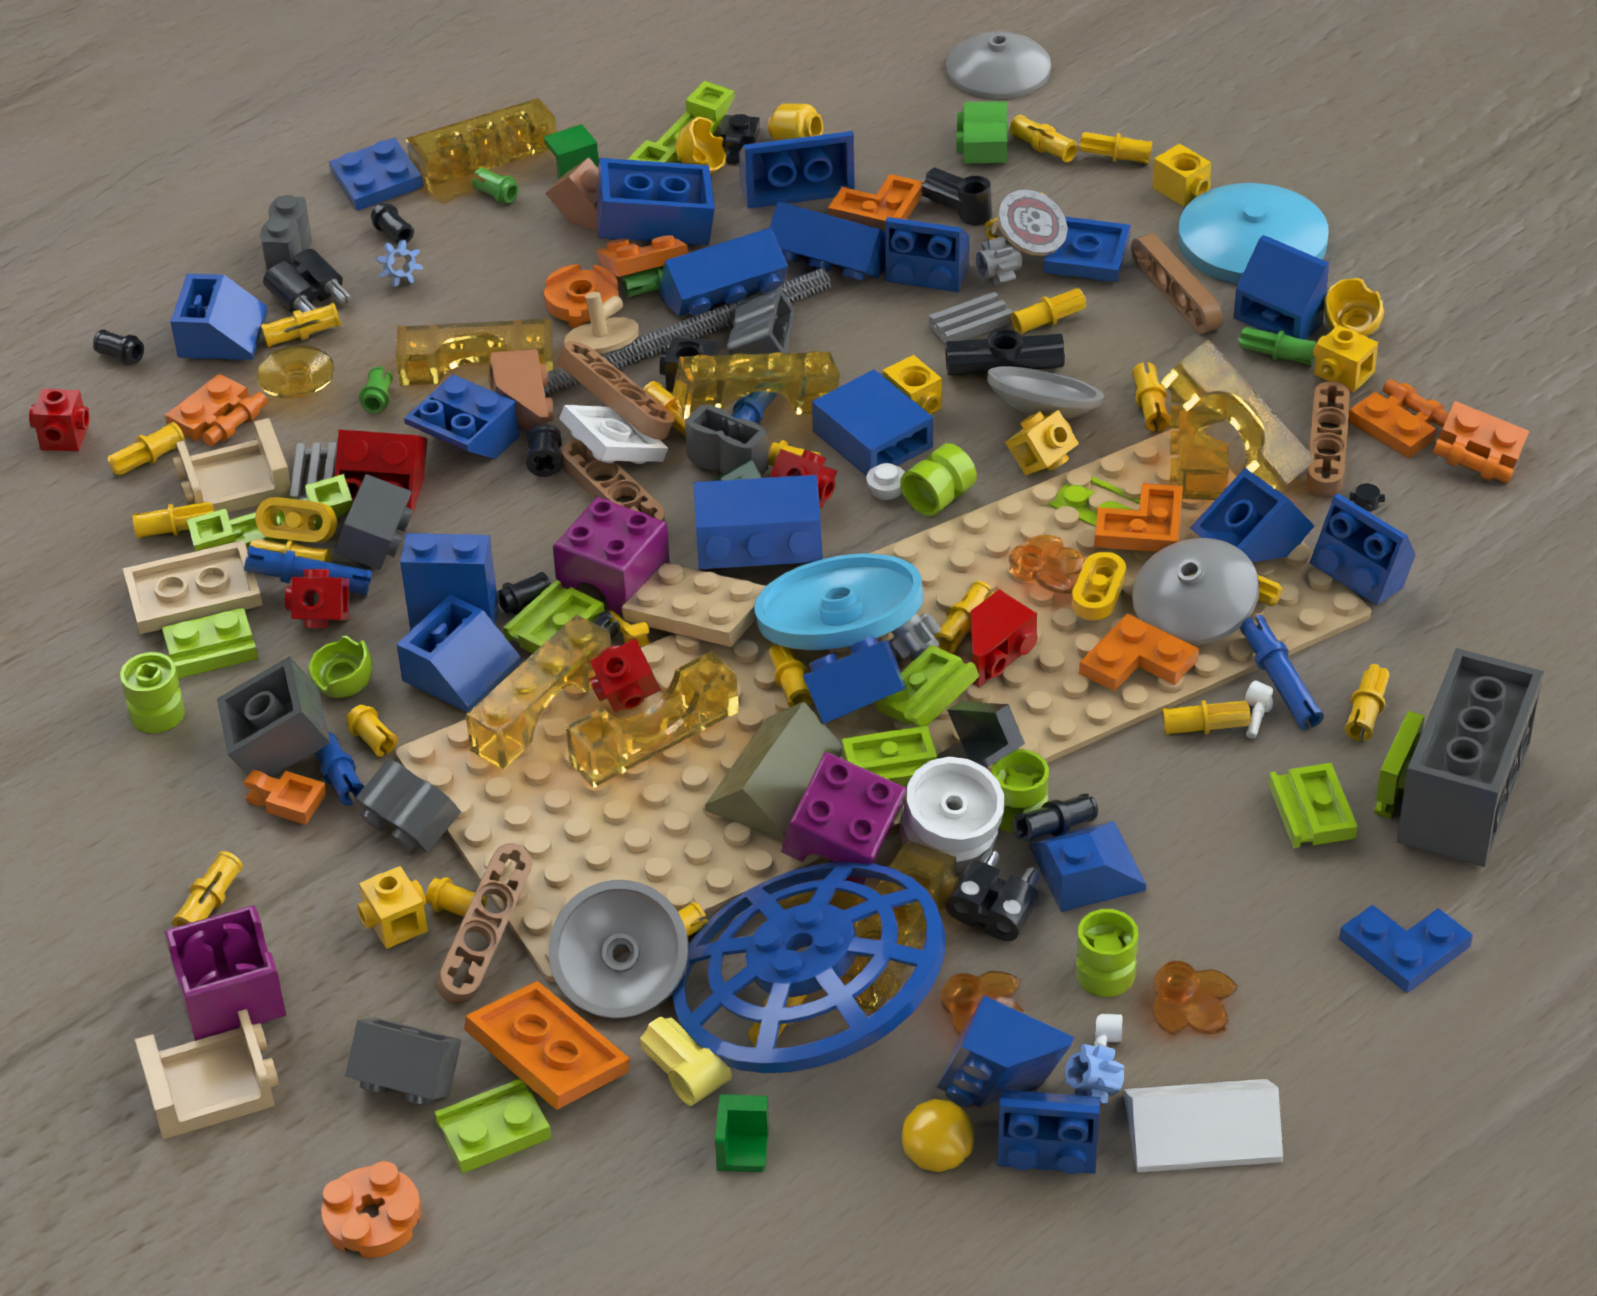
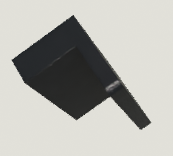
(984, 731)

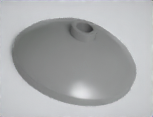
(998, 65)
(1044, 391)
(1202, 605)
(612, 918)

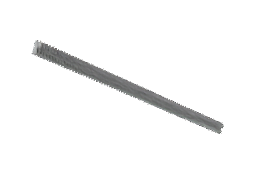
(693, 326)

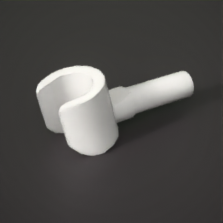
(1260, 698)
(1108, 1029)

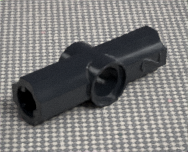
(1004, 348)

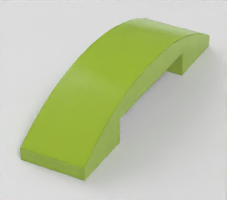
(706, 101)
(217, 530)

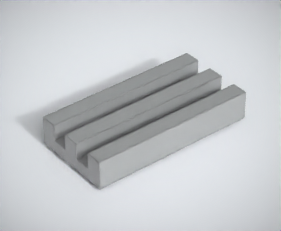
(970, 318)
(314, 455)

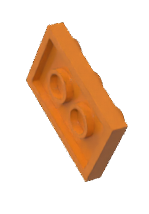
(547, 1044)

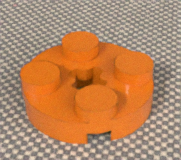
(565, 282)
(366, 1187)

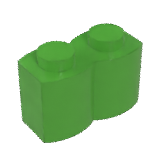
(982, 132)

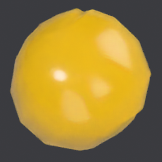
(699, 146)
(1353, 306)
(937, 1135)

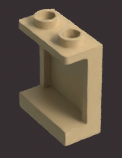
(236, 474)
(208, 1078)

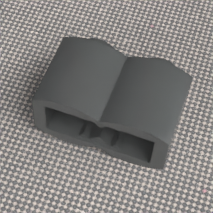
(285, 231)
(762, 325)
(724, 442)
(407, 806)

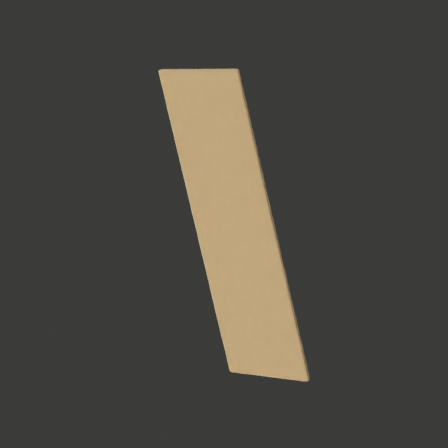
(653, 817)

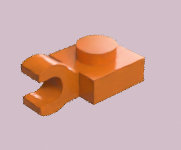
(288, 797)

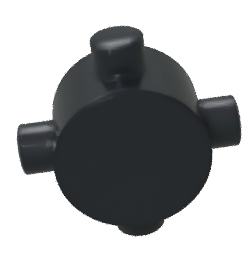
(1367, 497)

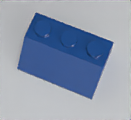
(797, 169)
(654, 201)
(829, 241)
(723, 273)
(757, 521)
(1000, 1052)

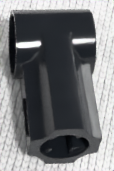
(967, 195)

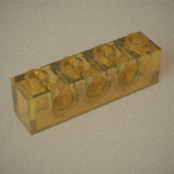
(481, 142)
(938, 876)

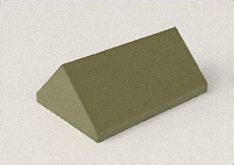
(774, 771)

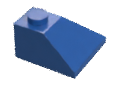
(1254, 519)
(1087, 866)

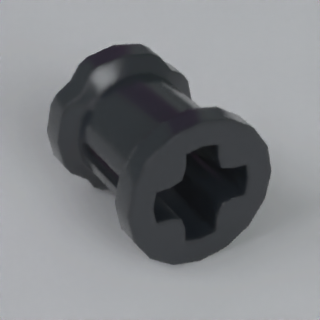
(546, 449)

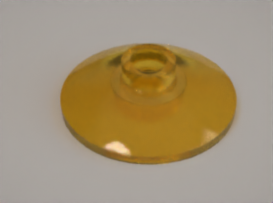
(295, 371)

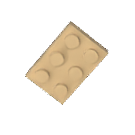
(191, 586)
(695, 604)

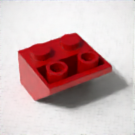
(386, 456)

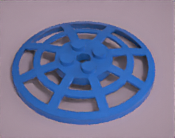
(786, 973)

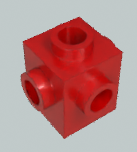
(59, 419)
(808, 464)
(332, 602)
(623, 676)

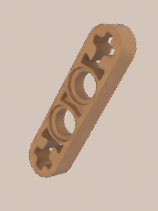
(1177, 283)
(616, 390)
(1327, 438)
(621, 483)
(484, 922)

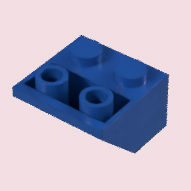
(926, 254)
(1282, 290)
(216, 319)
(467, 417)
(1362, 551)
(456, 654)
(855, 679)
(1048, 1131)

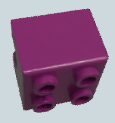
(611, 550)
(843, 814)
(223, 970)

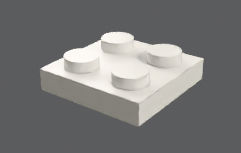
(611, 436)

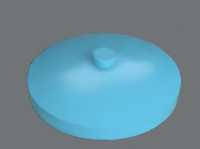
(1227, 221)
(839, 601)

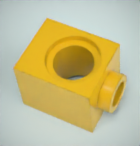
(1181, 174)
(916, 382)

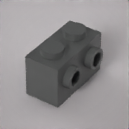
(374, 521)
(402, 1059)

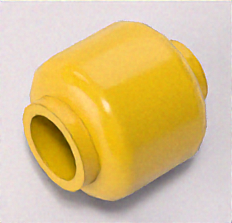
(794, 121)

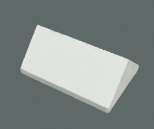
(1204, 1125)

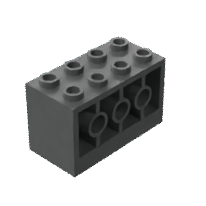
(1469, 757)

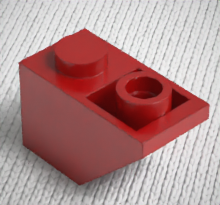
(1000, 634)

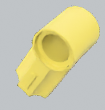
(690, 1069)

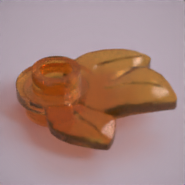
(1046, 562)
(964, 992)
(1191, 998)

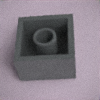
(273, 719)

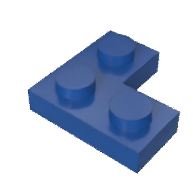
(1401, 954)

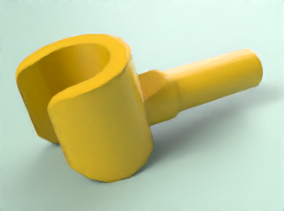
(633, 631)

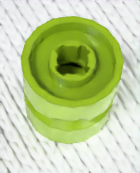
(938, 479)
(152, 692)
(1024, 784)
(1106, 952)

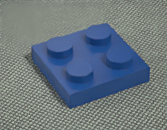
(376, 173)
(1090, 250)

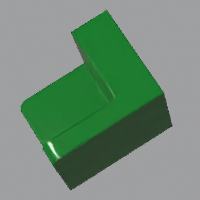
(572, 148)
(742, 1133)

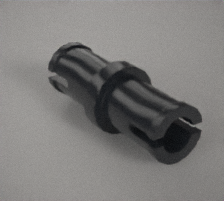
(1055, 817)

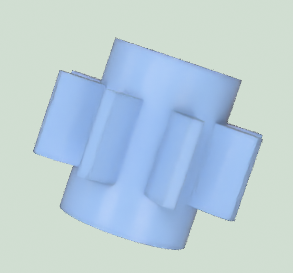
(409, 266)
(1094, 1072)

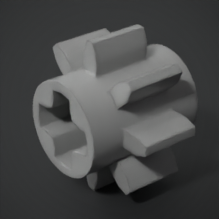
(998, 261)
(914, 636)

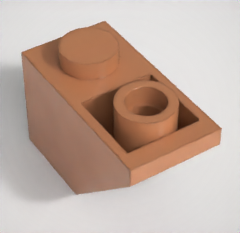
(577, 194)
(523, 380)

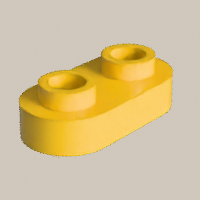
(298, 520)
(1098, 586)

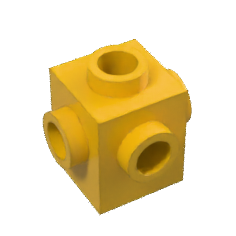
(1345, 357)
(1042, 442)
(393, 907)

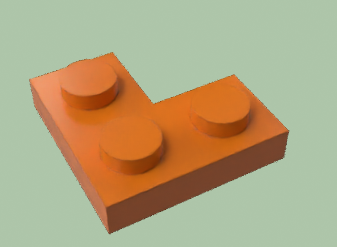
(894, 199)
(627, 257)
(1144, 529)
(1136, 645)

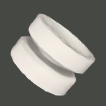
(953, 809)

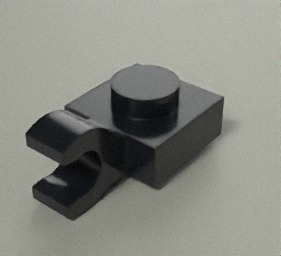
(738, 131)

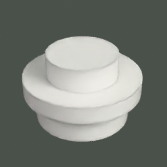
(885, 481)

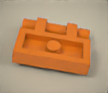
(216, 410)
(1393, 424)
(1480, 442)

